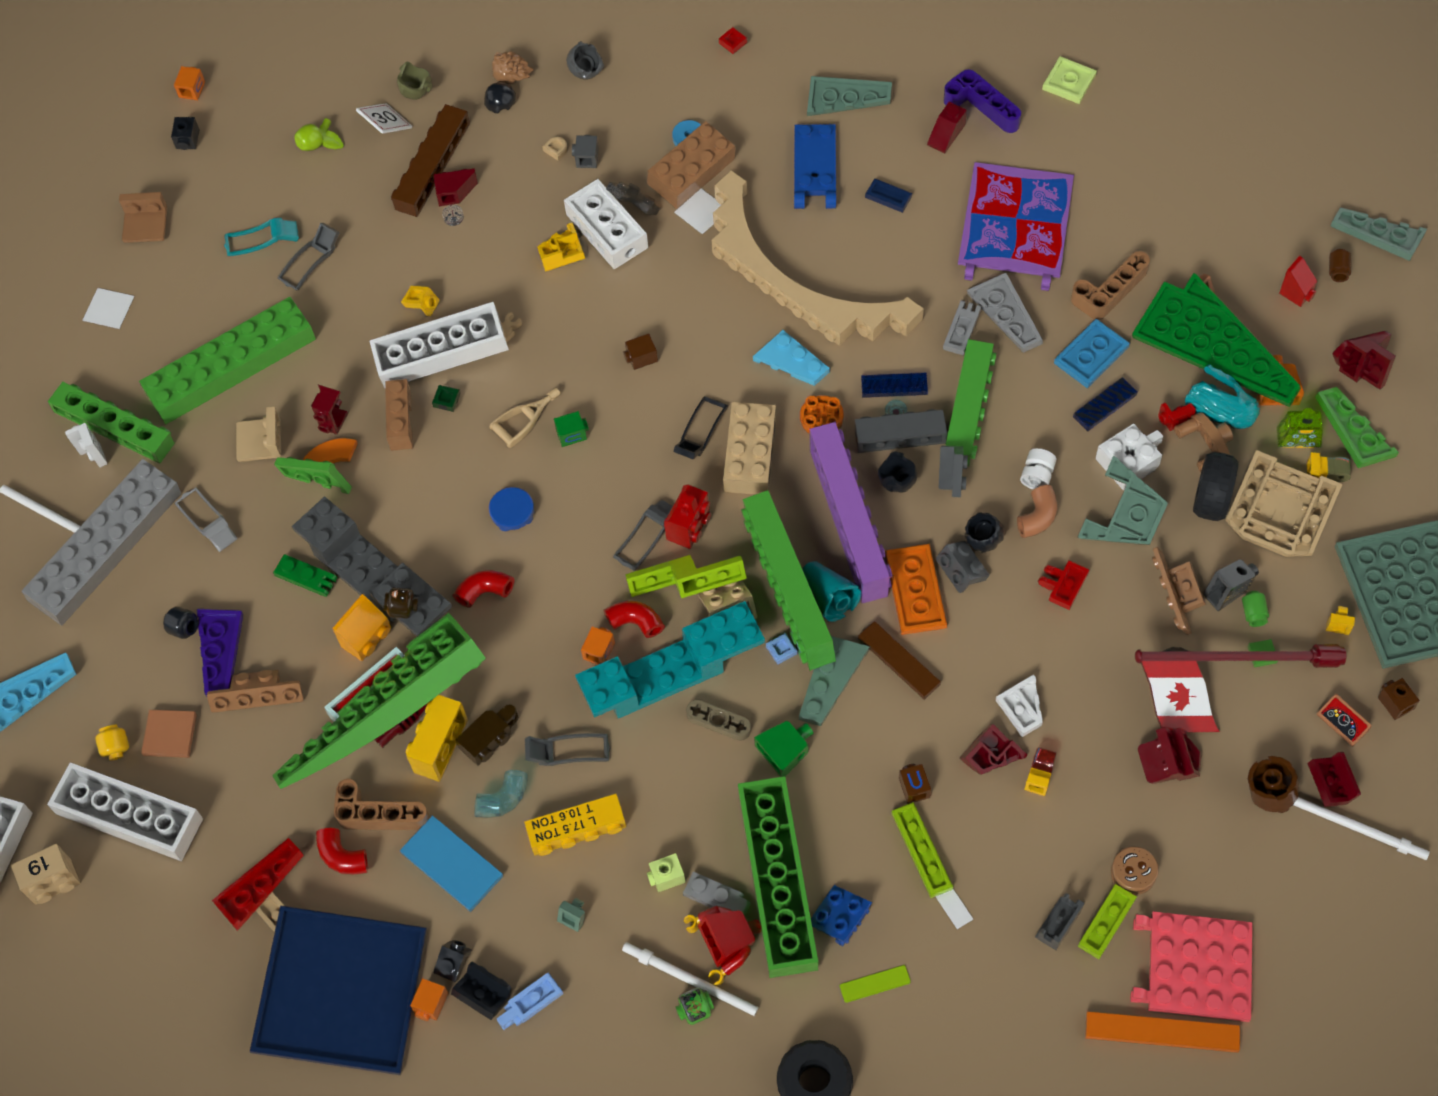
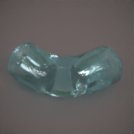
(505, 799)

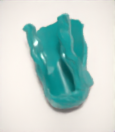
(1219, 405)

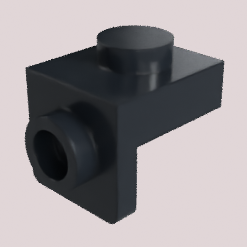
(451, 960)

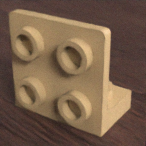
(259, 437)
(726, 597)

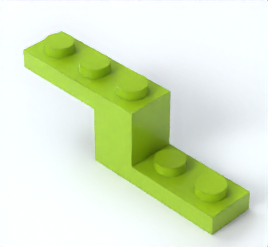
(686, 576)

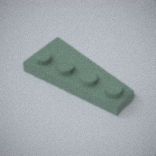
(841, 94)
(1380, 233)
(831, 680)

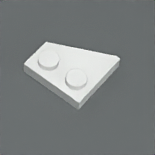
(1022, 706)

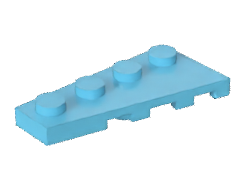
(31, 687)

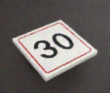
(384, 118)

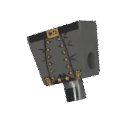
(1236, 578)

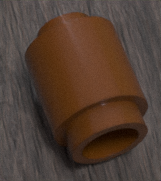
(1340, 265)

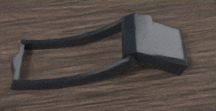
(690, 449)

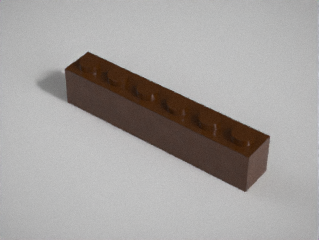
(430, 160)

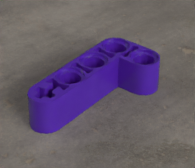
(987, 99)

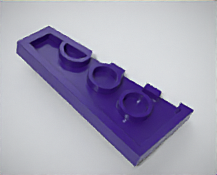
(219, 646)

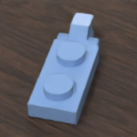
(530, 1001)

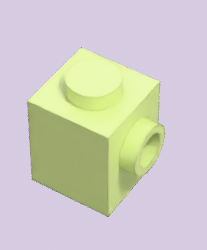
(666, 873)

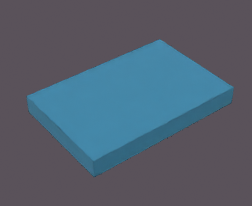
(1091, 353)

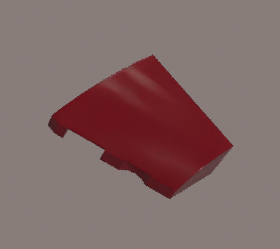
(991, 751)

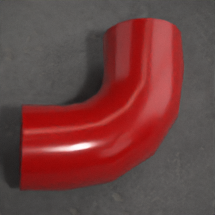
(481, 583)
(635, 613)
(336, 856)

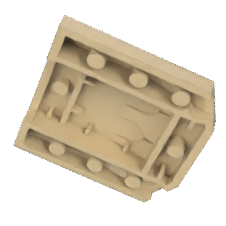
(1282, 507)

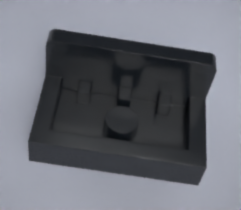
(482, 991)

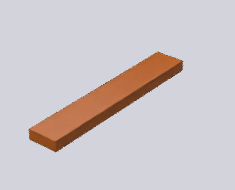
(1162, 1032)

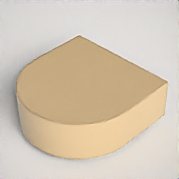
(556, 147)

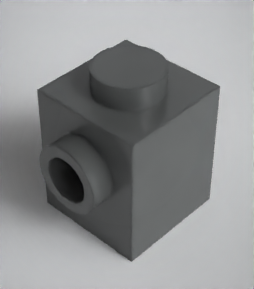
(585, 151)

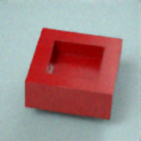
(732, 40)

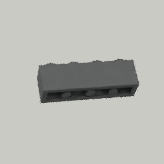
(900, 431)

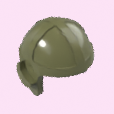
(413, 81)

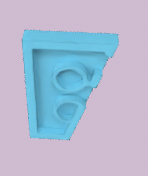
(790, 356)

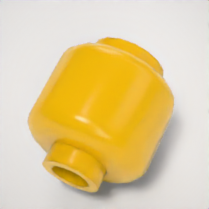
(112, 742)

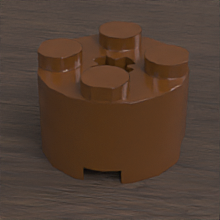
(1273, 784)

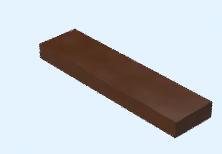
(899, 660)

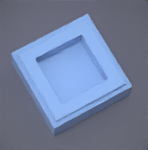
(781, 648)

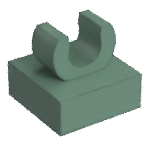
(571, 914)

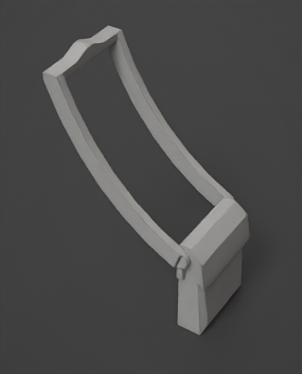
(218, 531)

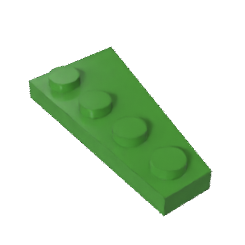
(1356, 434)

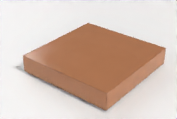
(169, 733)

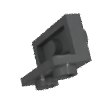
(950, 469)
(961, 565)

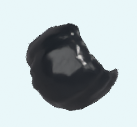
(984, 532)

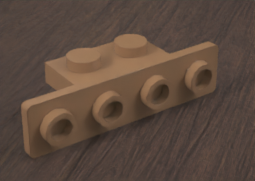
(1182, 589)
(255, 690)

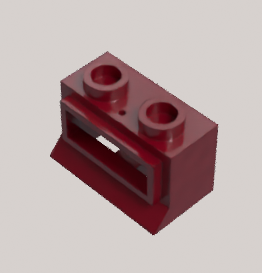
(327, 410)

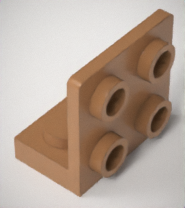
(143, 217)

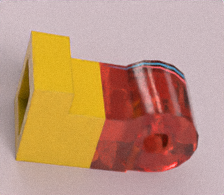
(1040, 771)

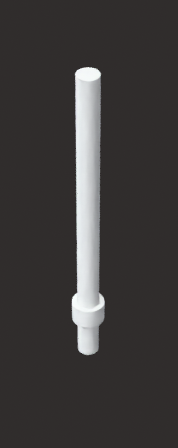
(39, 508)
(1403, 845)
(647, 957)

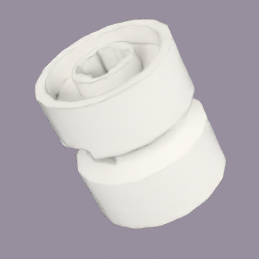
(1038, 468)

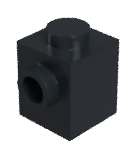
(185, 133)

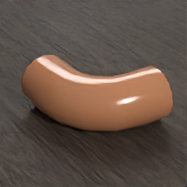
(1043, 514)

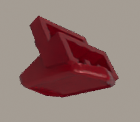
(1366, 358)
(1170, 756)

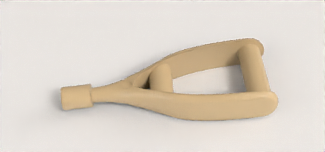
(527, 410)

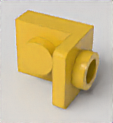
(421, 298)

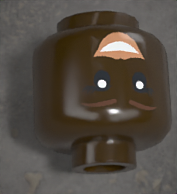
(400, 602)

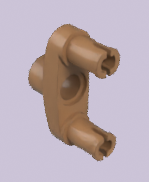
(1214, 436)

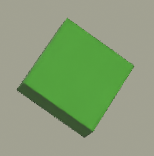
(1266, 645)

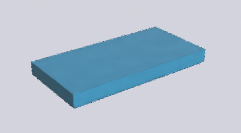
(451, 863)

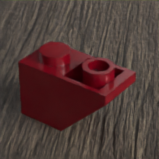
(454, 186)

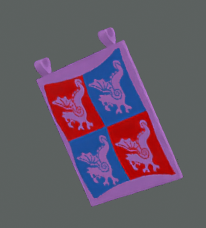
(1016, 221)

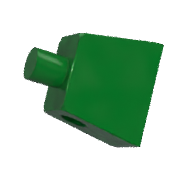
(784, 746)

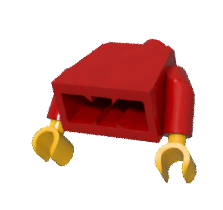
(726, 936)

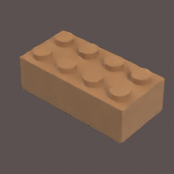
(691, 165)

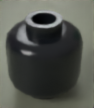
(180, 622)

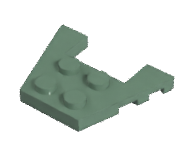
(1135, 514)

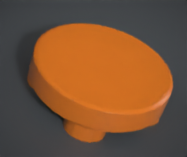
(821, 411)

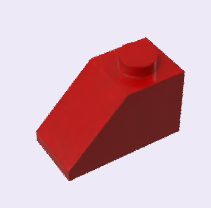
(1299, 283)

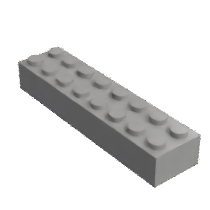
(101, 542)

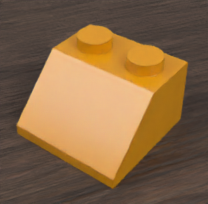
(361, 628)

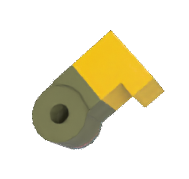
(1329, 467)

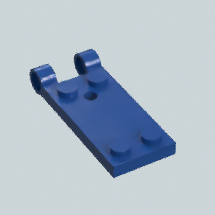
(815, 155)

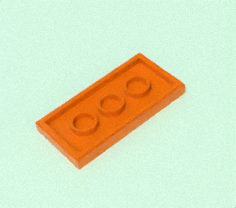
(915, 589)

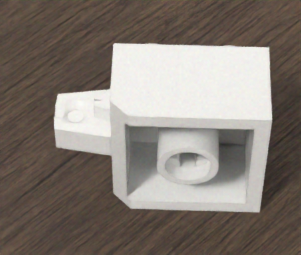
(1133, 450)

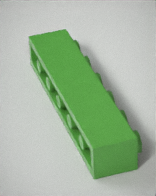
(969, 397)

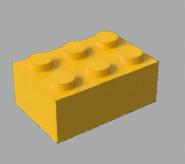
(436, 737)

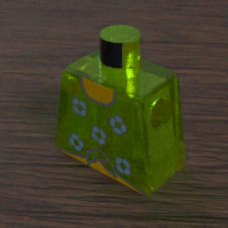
(1300, 429)

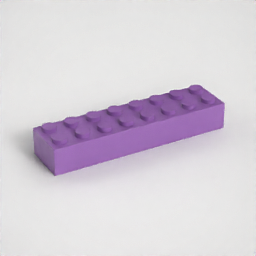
(849, 512)

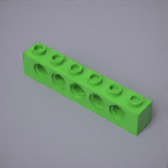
(154, 448)

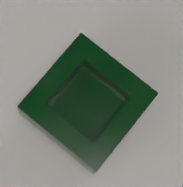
(446, 398)

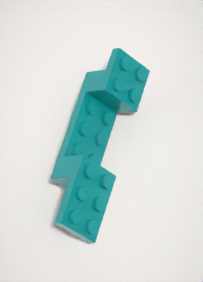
(671, 668)

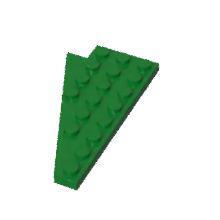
(1204, 331)

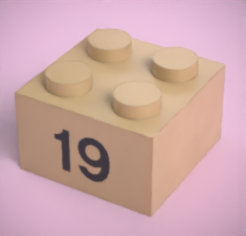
(45, 874)

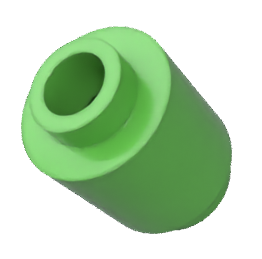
(1255, 608)

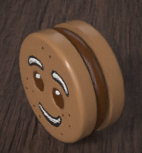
(1134, 870)

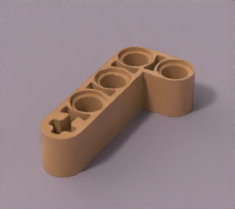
(1115, 283)
(382, 811)

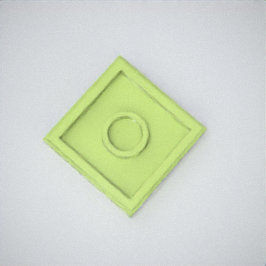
(1069, 80)

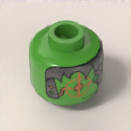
(694, 1006)

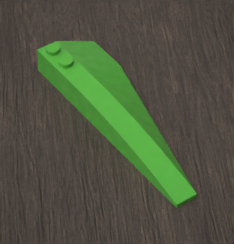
(428, 668)

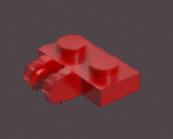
(1068, 584)

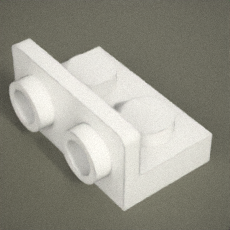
(86, 442)

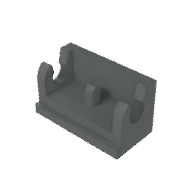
(1059, 921)

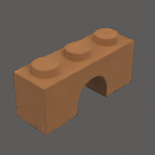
(397, 414)

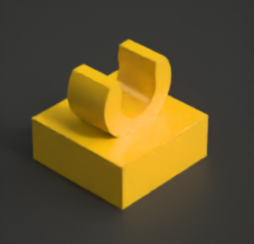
(1340, 622)

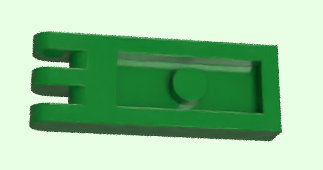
(304, 575)

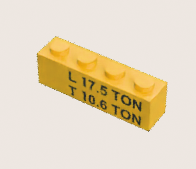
(575, 825)

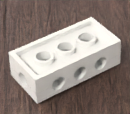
(606, 224)

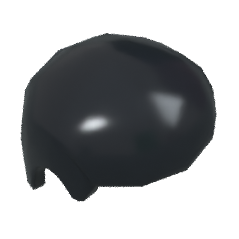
(499, 97)

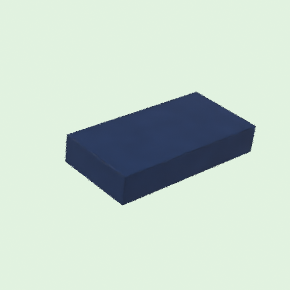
(888, 195)

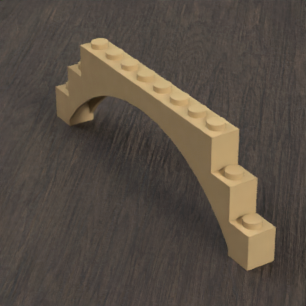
(829, 315)

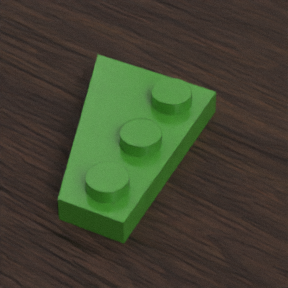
(308, 470)

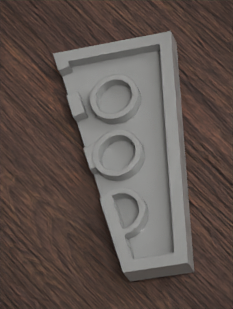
(1007, 311)

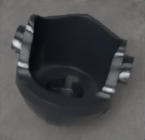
(897, 473)

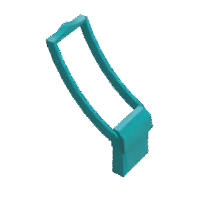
(280, 230)

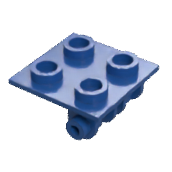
(840, 914)

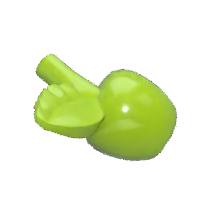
(311, 137)

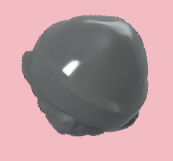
(584, 61)

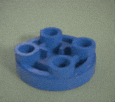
(511, 508)

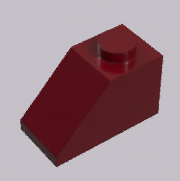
(947, 127)

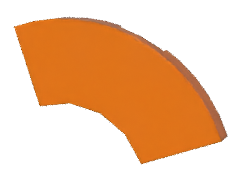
(333, 451)

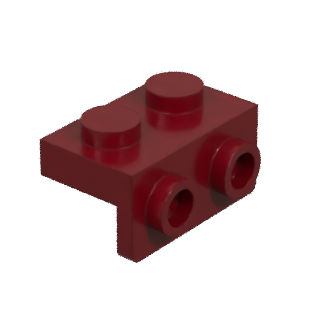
(1334, 780)

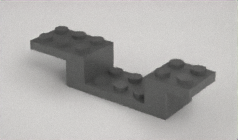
(363, 567)

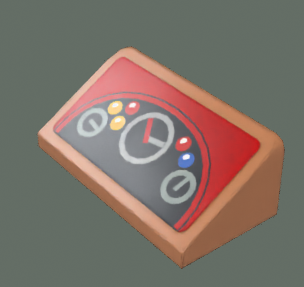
(1344, 720)

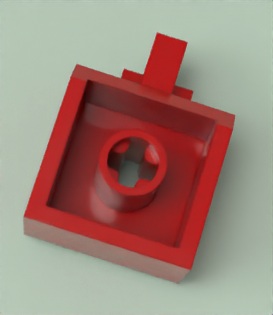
(688, 517)

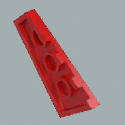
(253, 887)

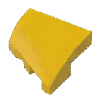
(561, 249)

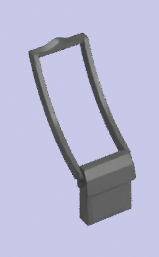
(323, 242)
(658, 514)
(541, 750)

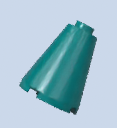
(831, 591)

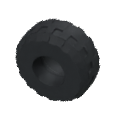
(1215, 486)
(814, 1054)

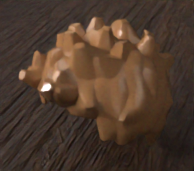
(510, 67)

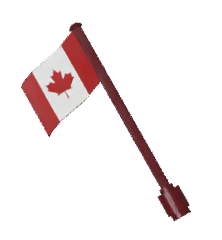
(1180, 690)

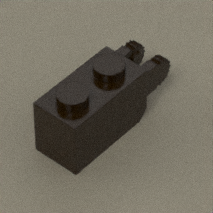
(487, 734)

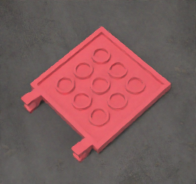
(1197, 966)

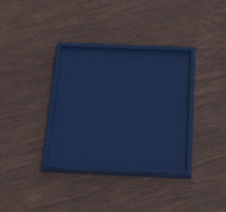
(339, 990)

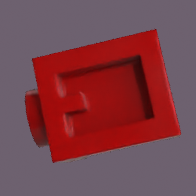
(1175, 417)

